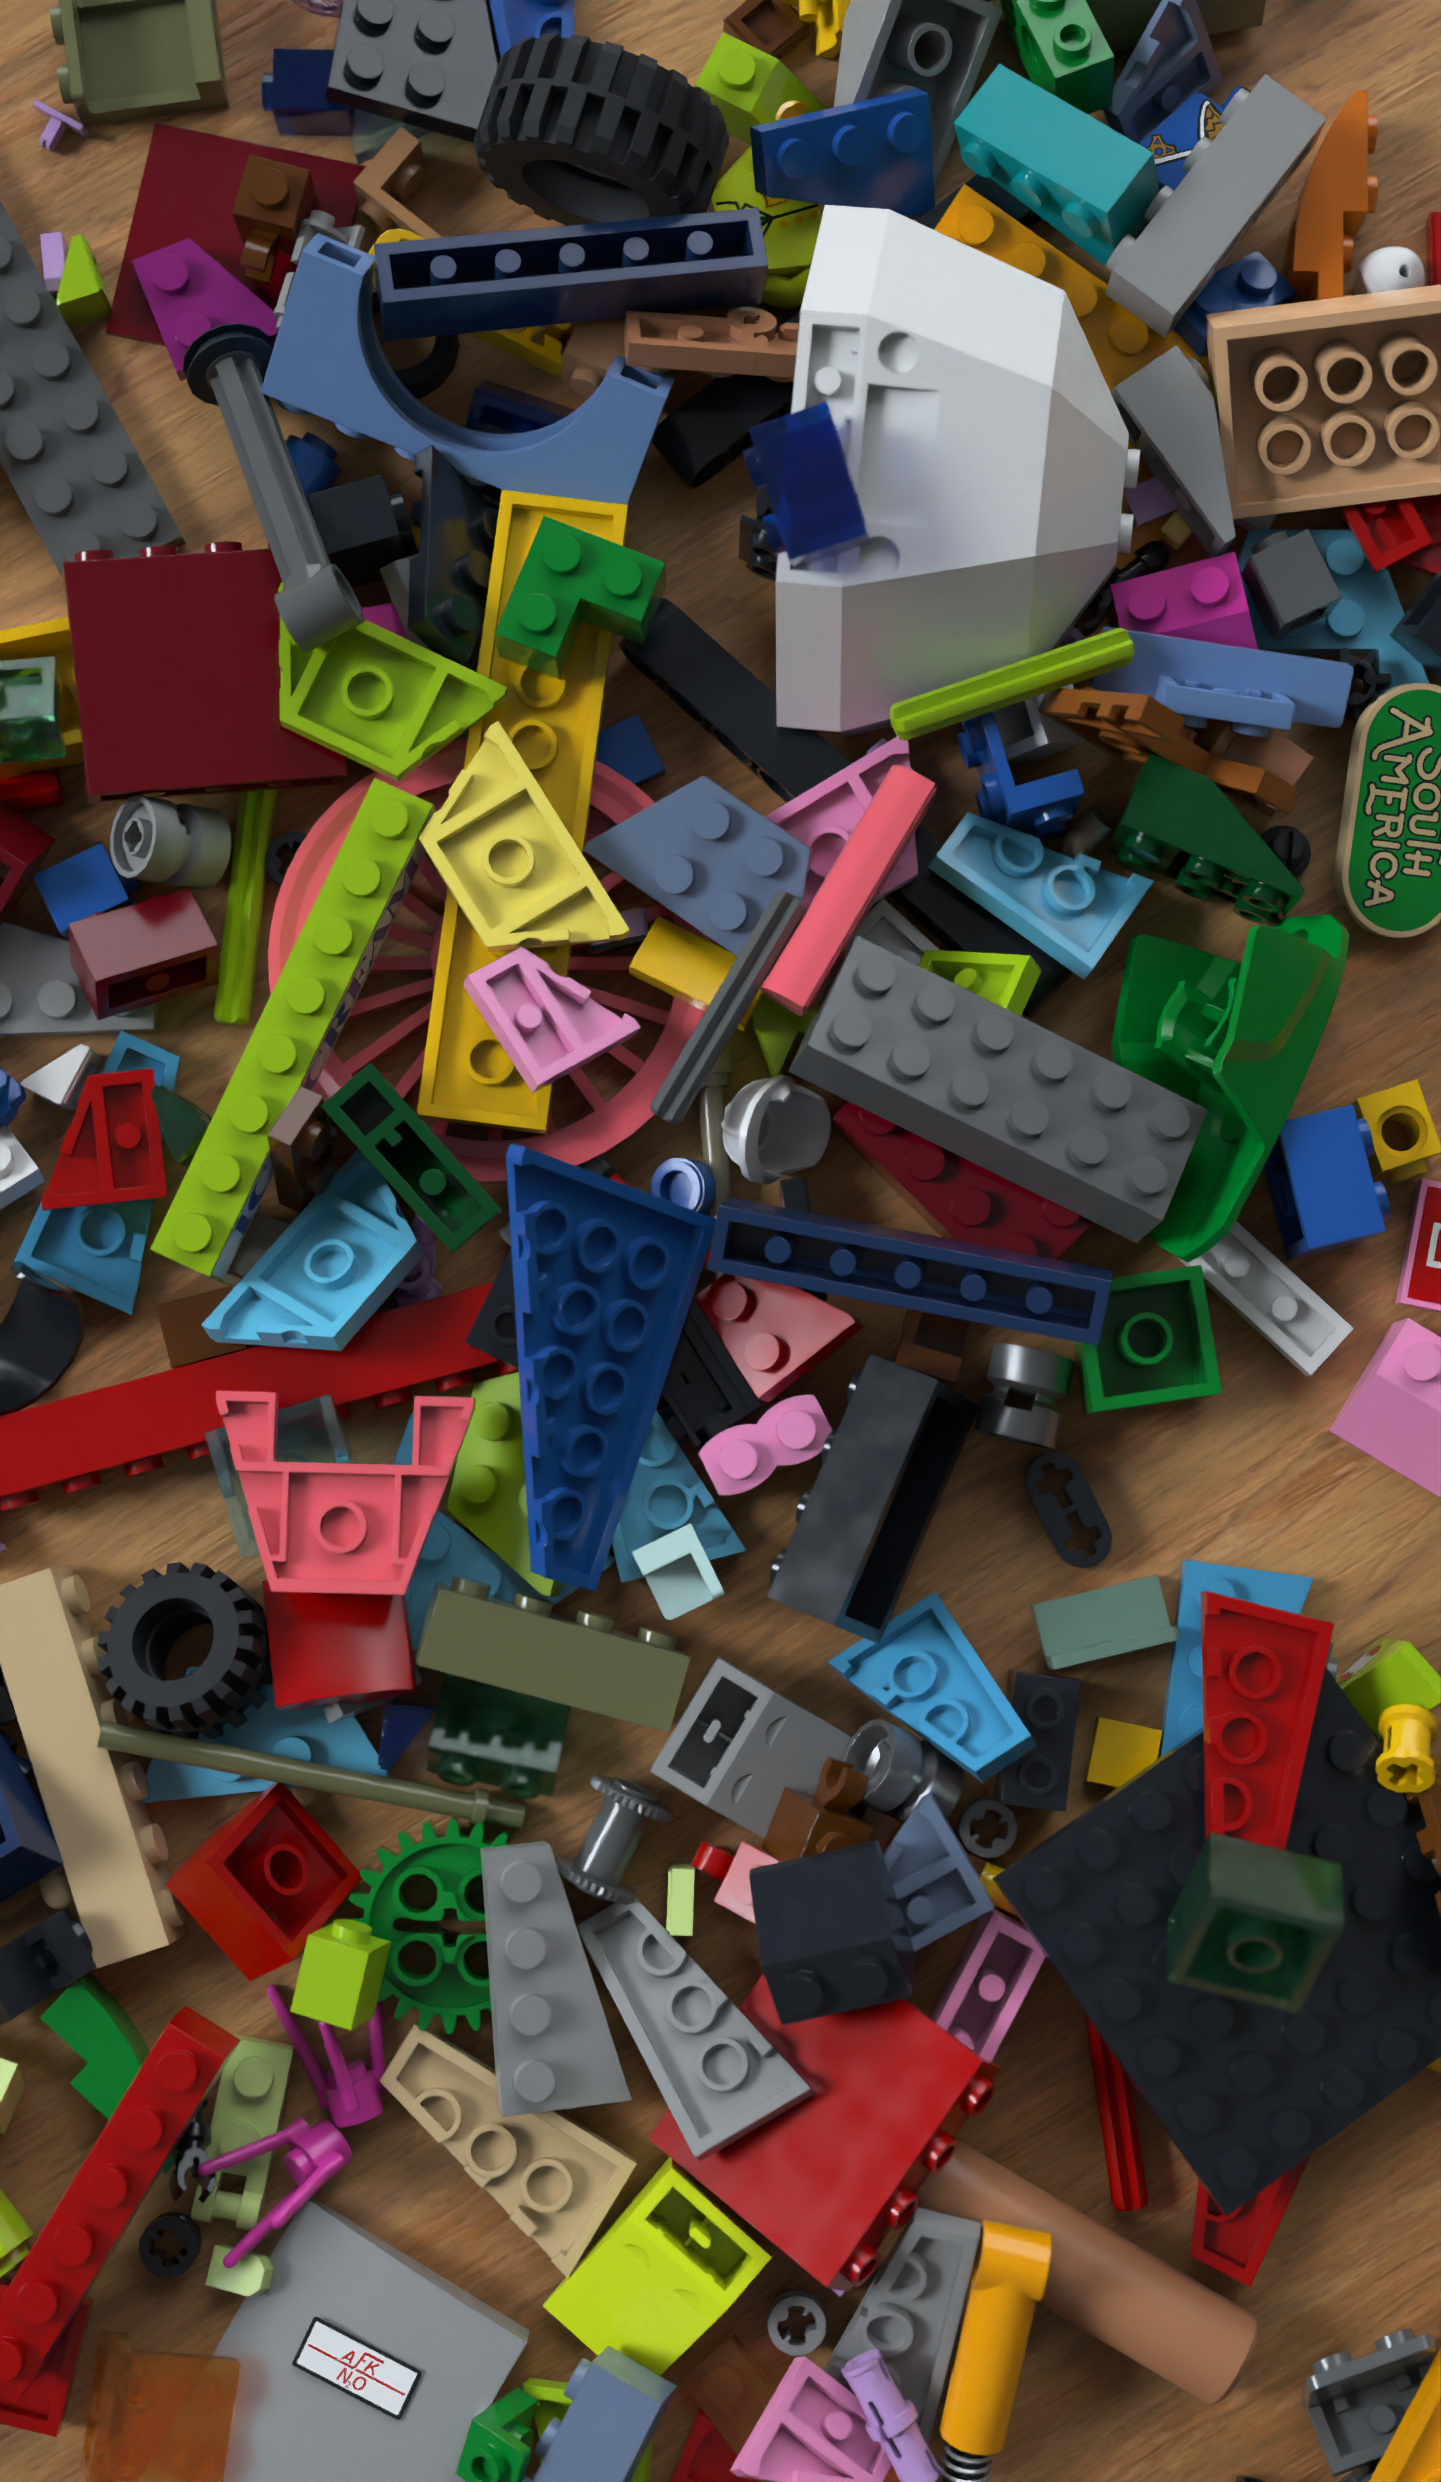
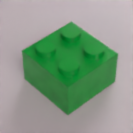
(1151, 1344)

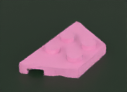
(832, 810)

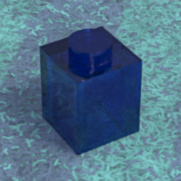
(297, 95)

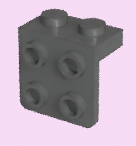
(1363, 2400)

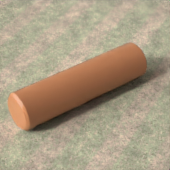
(1108, 2281)

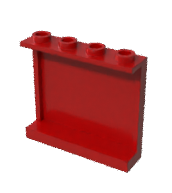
(852, 2156)

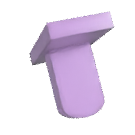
(56, 126)

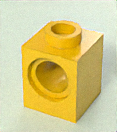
(1406, 1105)

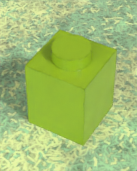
(341, 1974)

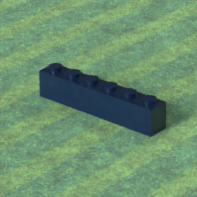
(570, 273)
(910, 1270)

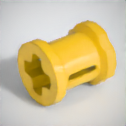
(1406, 1749)

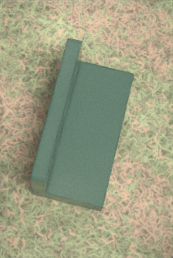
(1103, 1622)

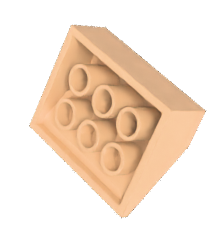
(1329, 400)

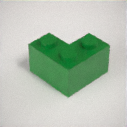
(573, 581)

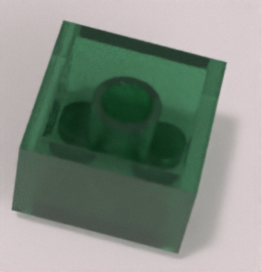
(1255, 1923)

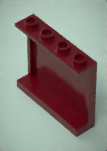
(183, 675)

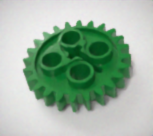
(451, 1863)

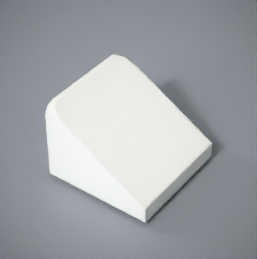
(64, 1077)

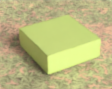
(680, 1899)

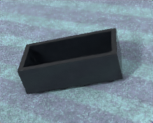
(872, 1498)

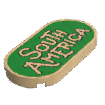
(1392, 815)

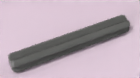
(728, 1007)

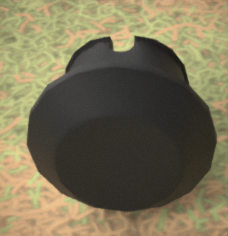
(1289, 847)

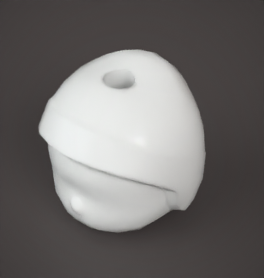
(1389, 270)

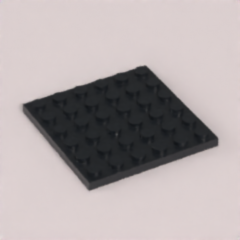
(1227, 2077)

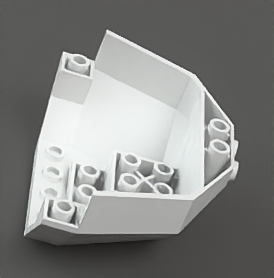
(975, 461)

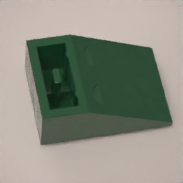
(1196, 836)

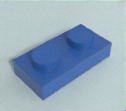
(1239, 286)

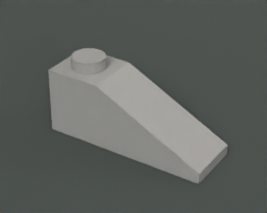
(1179, 441)

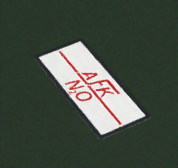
(357, 2368)

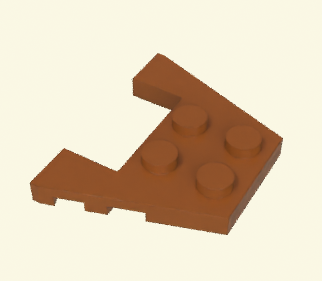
(1138, 725)

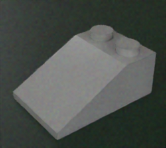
(917, 46)

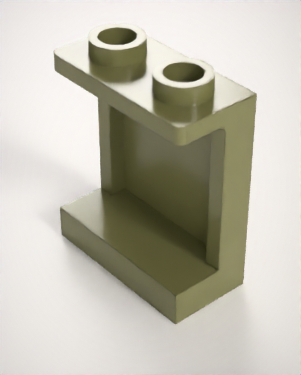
(139, 58)

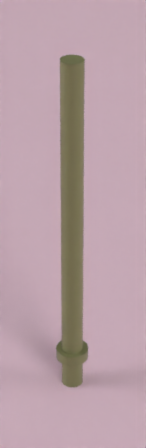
(313, 1775)

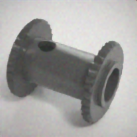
(613, 1839)

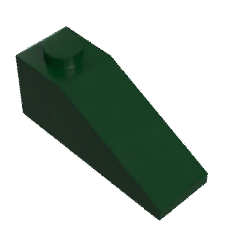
(411, 1158)

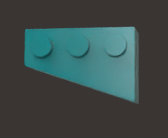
(1058, 162)

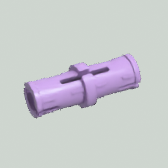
(891, 2418)

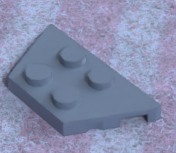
(707, 859)

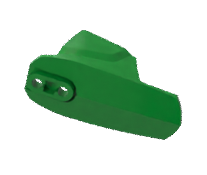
(1233, 1044)

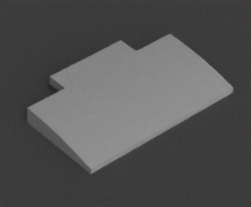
(309, 2431)

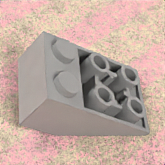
(744, 1746)

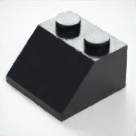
(831, 1933)

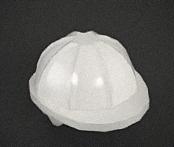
(775, 1128)

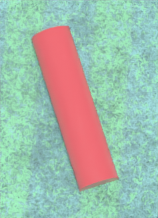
(849, 890)

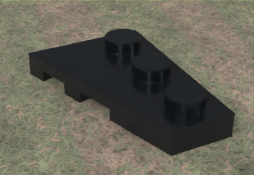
(453, 561)

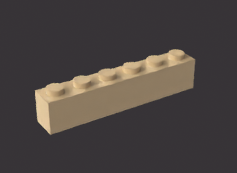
(88, 1791)

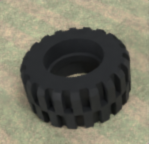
(598, 133)

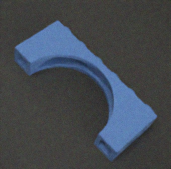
(335, 368)

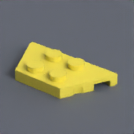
(515, 859)

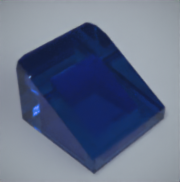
(401, 1728)

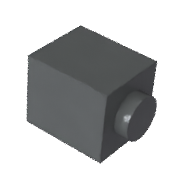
(1289, 582)

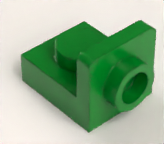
(499, 2441)

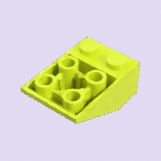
(661, 2272)

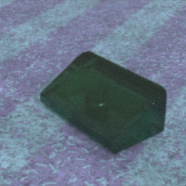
(182, 1123)

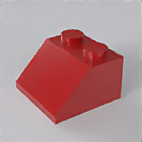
(265, 1882)

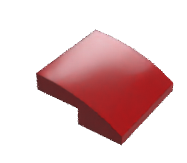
(337, 1647)

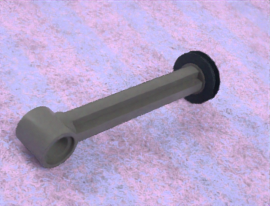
(228, 371)

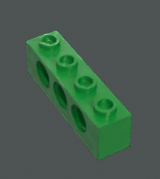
(1062, 49)

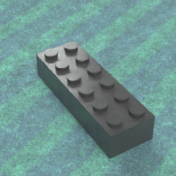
(999, 1090)

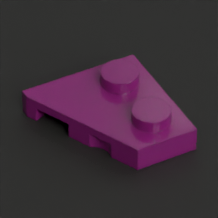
(195, 294)

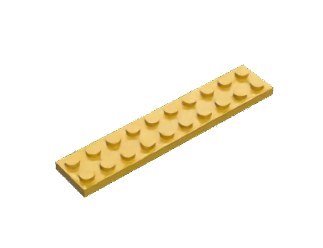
(557, 736)

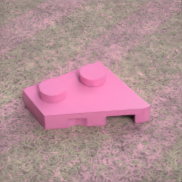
(544, 1018)
(812, 2434)

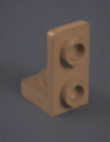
(389, 177)

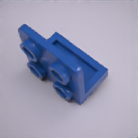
(1034, 807)

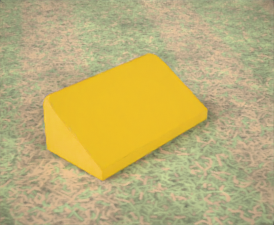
(685, 966)

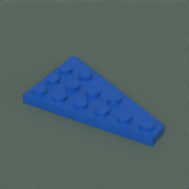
(597, 1323)

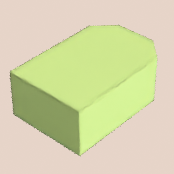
(248, 2277)

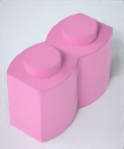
(750, 1452)

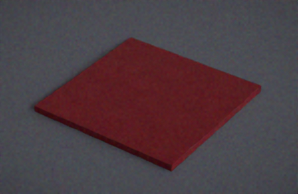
(191, 194)

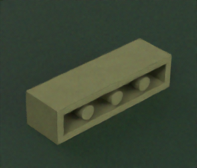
(552, 1655)

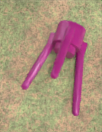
(350, 2090)
(313, 2160)

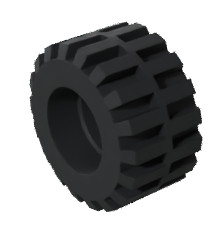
(150, 1625)

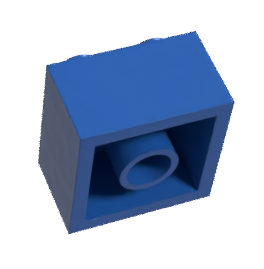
(1325, 1183)

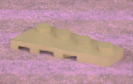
(538, 2166)

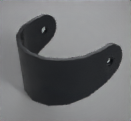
(37, 1339)

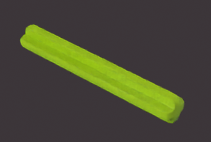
(1011, 684)
(244, 907)

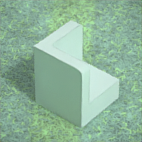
(678, 1572)

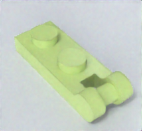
(246, 2110)

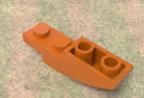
(1333, 204)

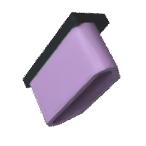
(638, 927)

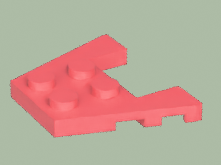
(341, 1521)

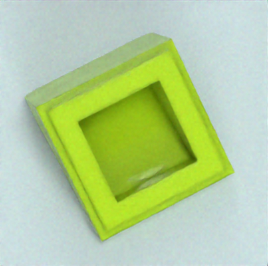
(82, 289)

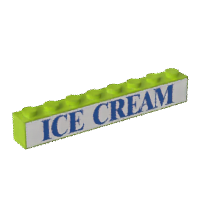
(296, 1029)

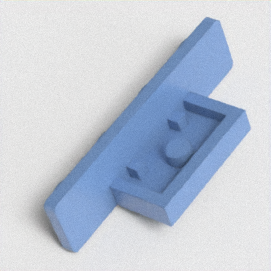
(1232, 683)

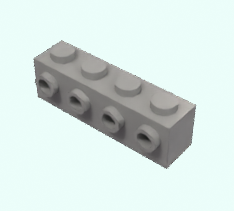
(1213, 205)

